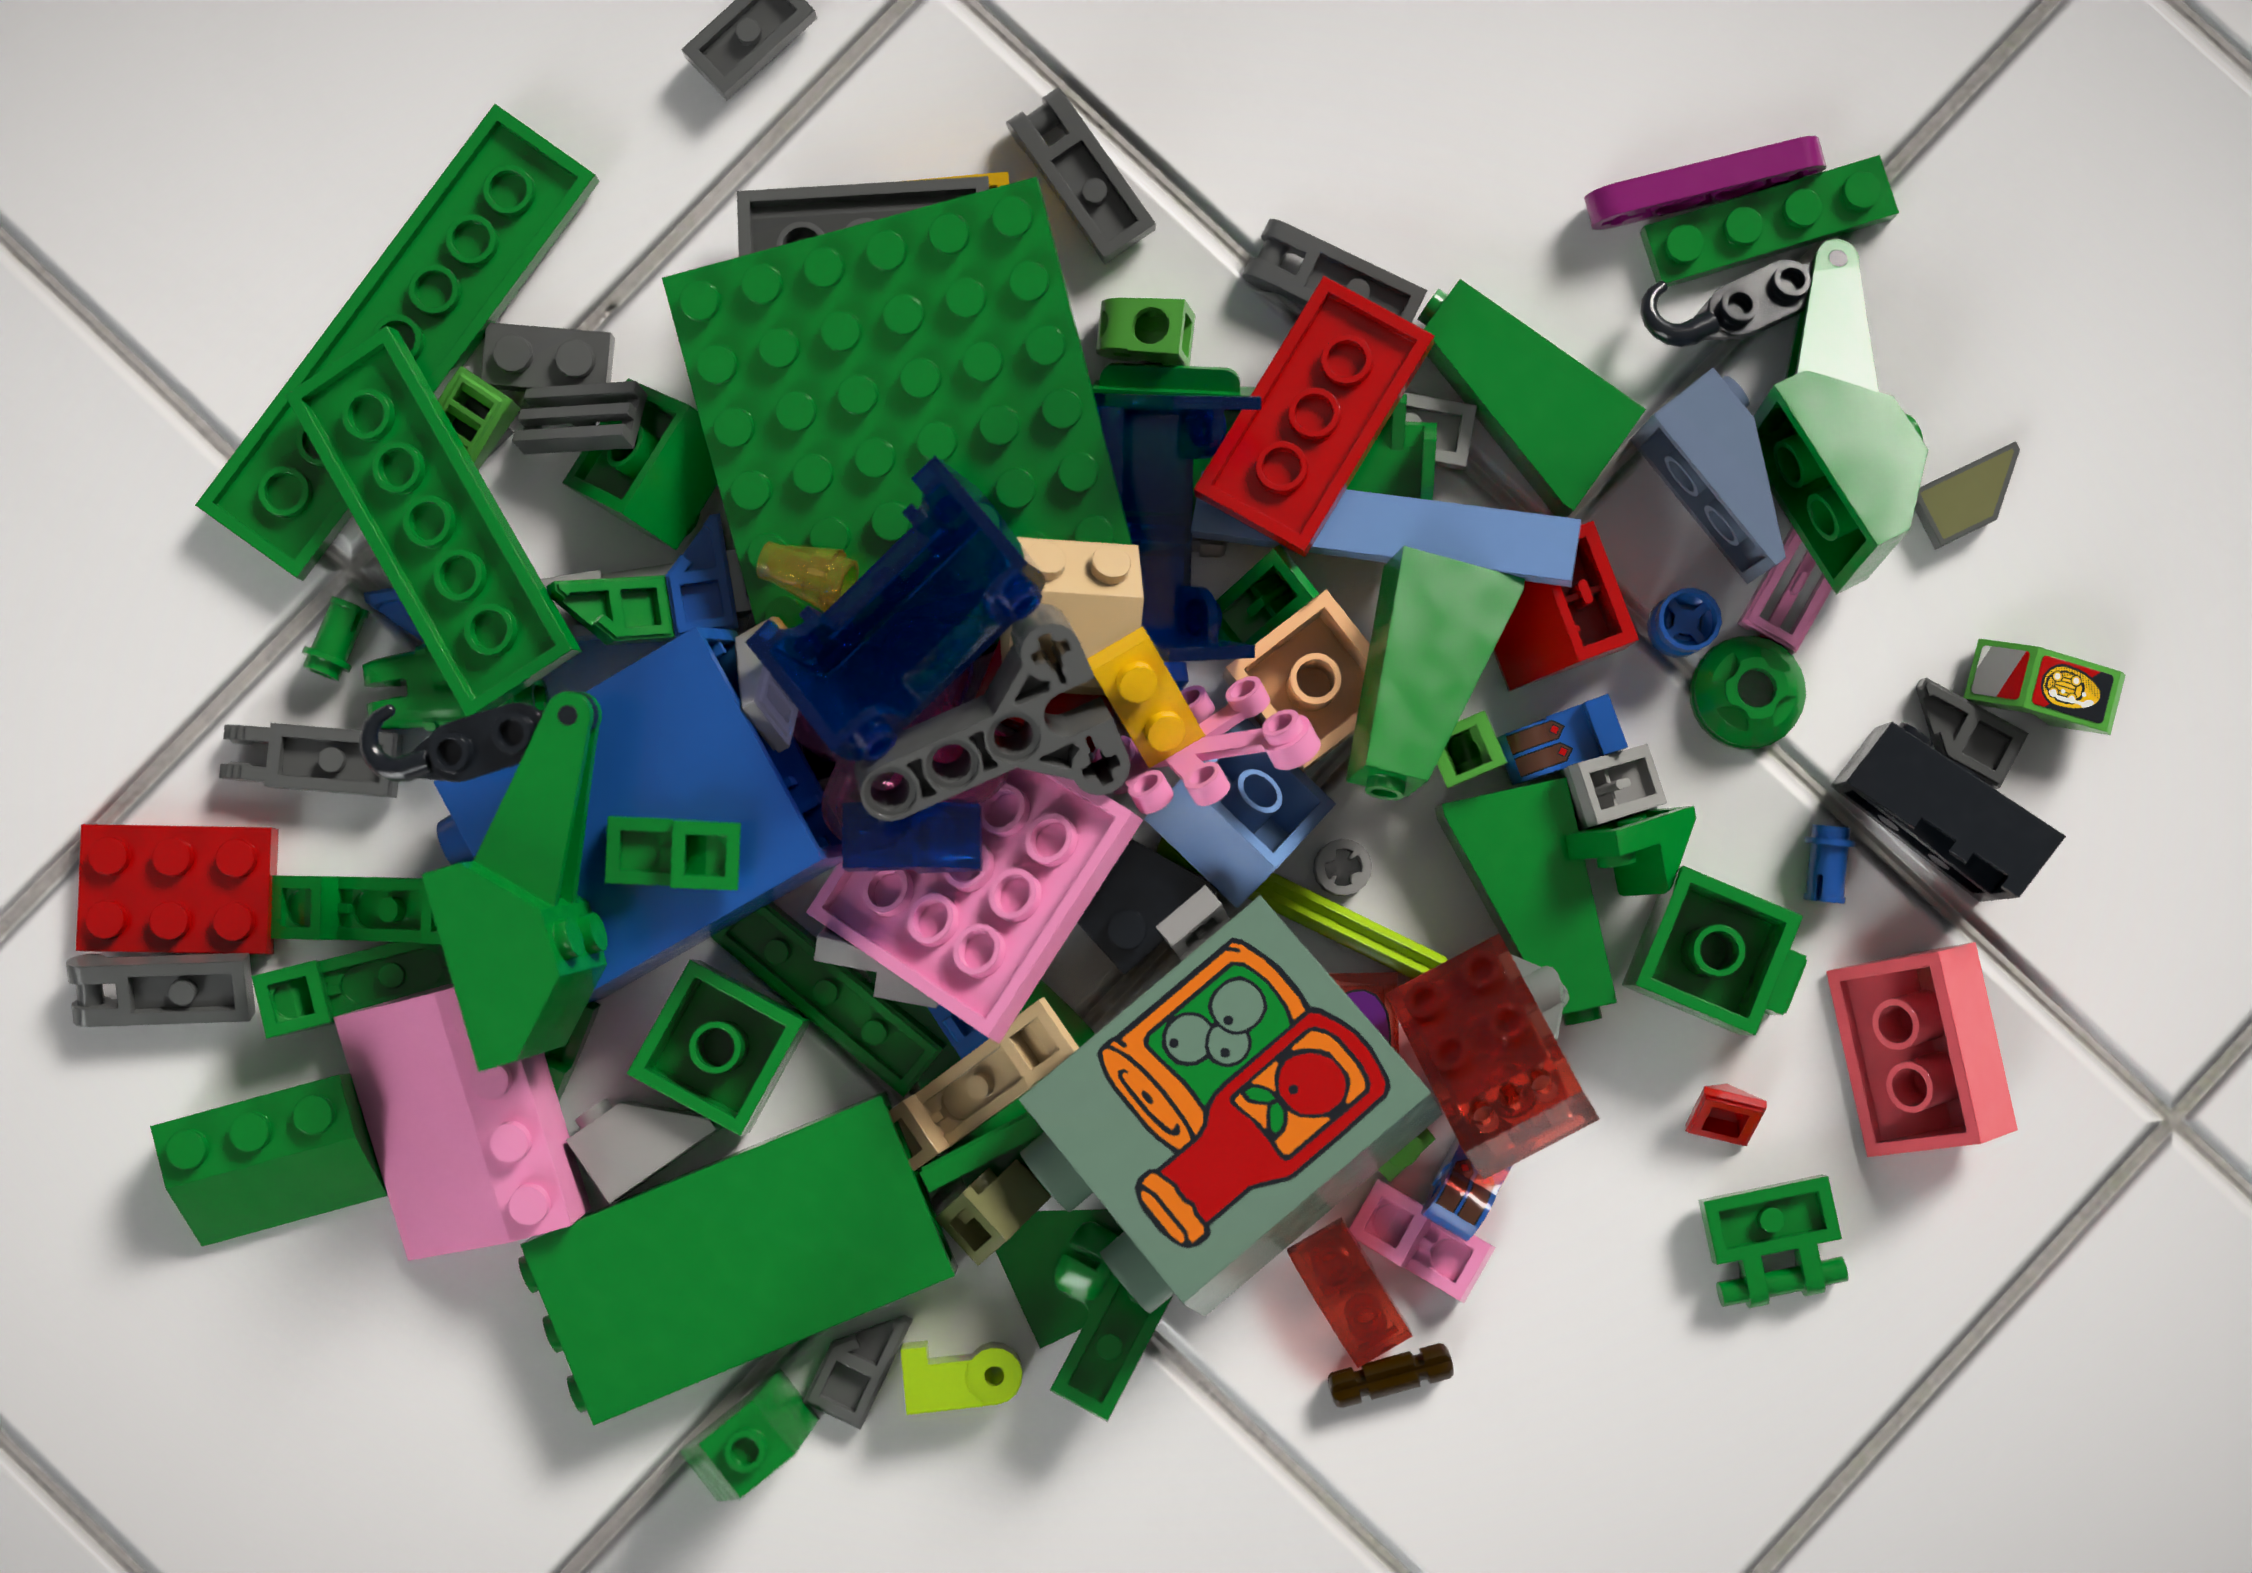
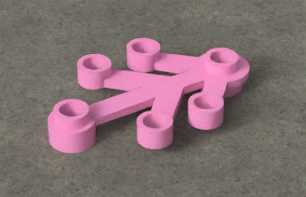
(1283, 736)

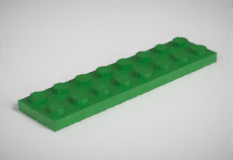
(437, 286)

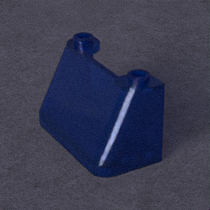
(906, 620)

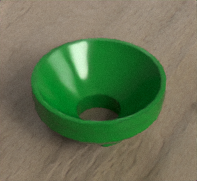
(1718, 703)

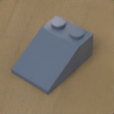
(1715, 466)

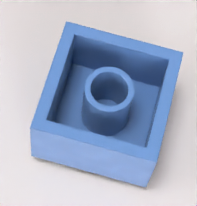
(1250, 828)

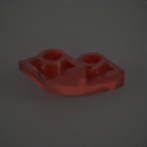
(1349, 1292)

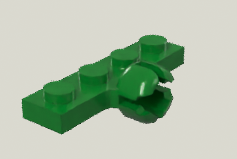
(1114, 1329)

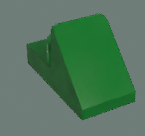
(1639, 847)

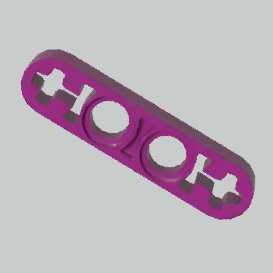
(1704, 182)

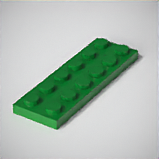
(432, 523)

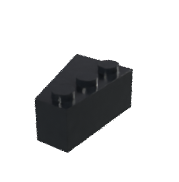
(1133, 901)

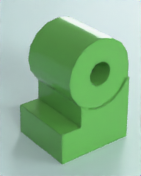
(1146, 330)
(1470, 751)

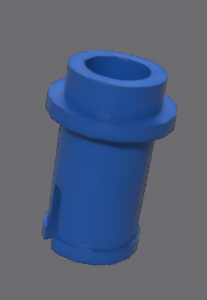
(1827, 863)

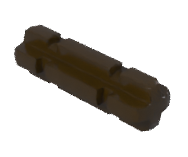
(1390, 1375)

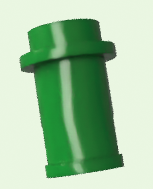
(335, 639)

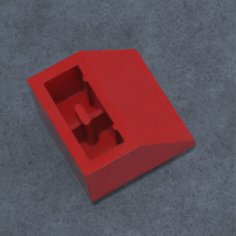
(1563, 625)

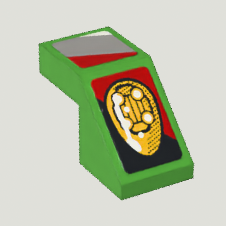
(2046, 684)

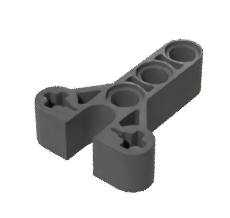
(1042, 745)

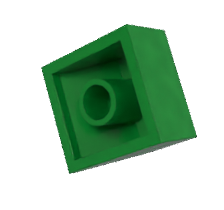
(660, 480)

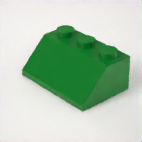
(269, 1160)

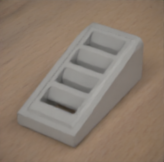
(762, 696)

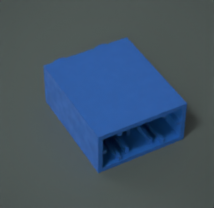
(681, 751)

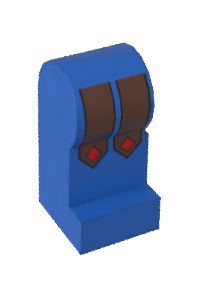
(1562, 740)
(1460, 1195)

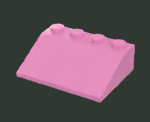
(458, 1148)

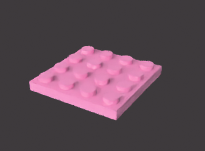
(991, 933)

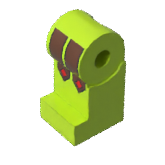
(959, 1381)

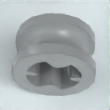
(1356, 880)

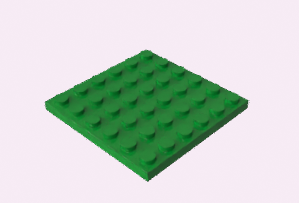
(870, 352)

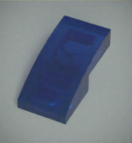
(929, 841)

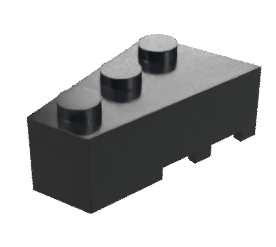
(1947, 813)

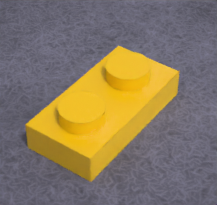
(1145, 697)

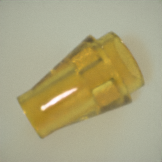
(808, 572)

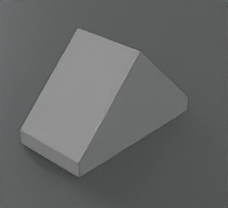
(1613, 786)

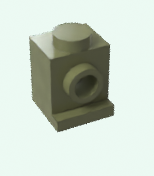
(993, 1210)

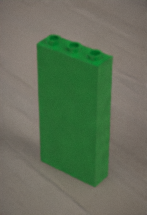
(737, 1259)

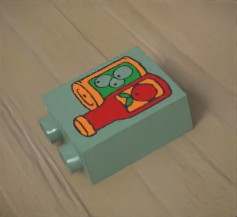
(1223, 1113)

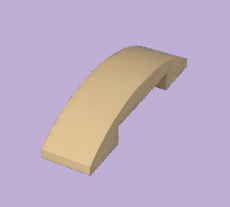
(983, 1083)

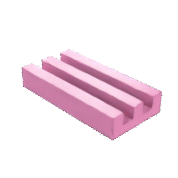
(1771, 628)

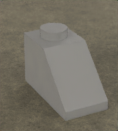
(634, 1142)

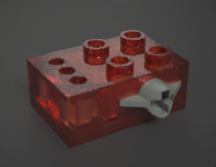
(1493, 1053)

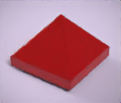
(1726, 1114)

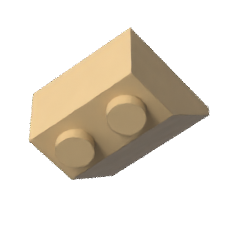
(1094, 588)

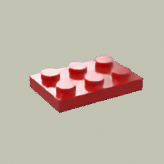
(176, 889)

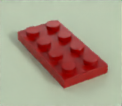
(1317, 416)

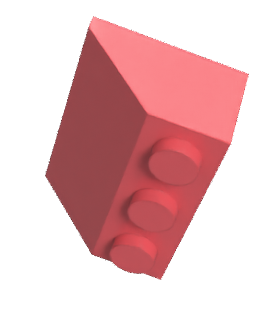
(1922, 1051)

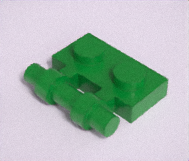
(1771, 1221)

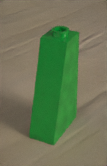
(1530, 395)
(1423, 661)
(1531, 889)
(751, 1439)

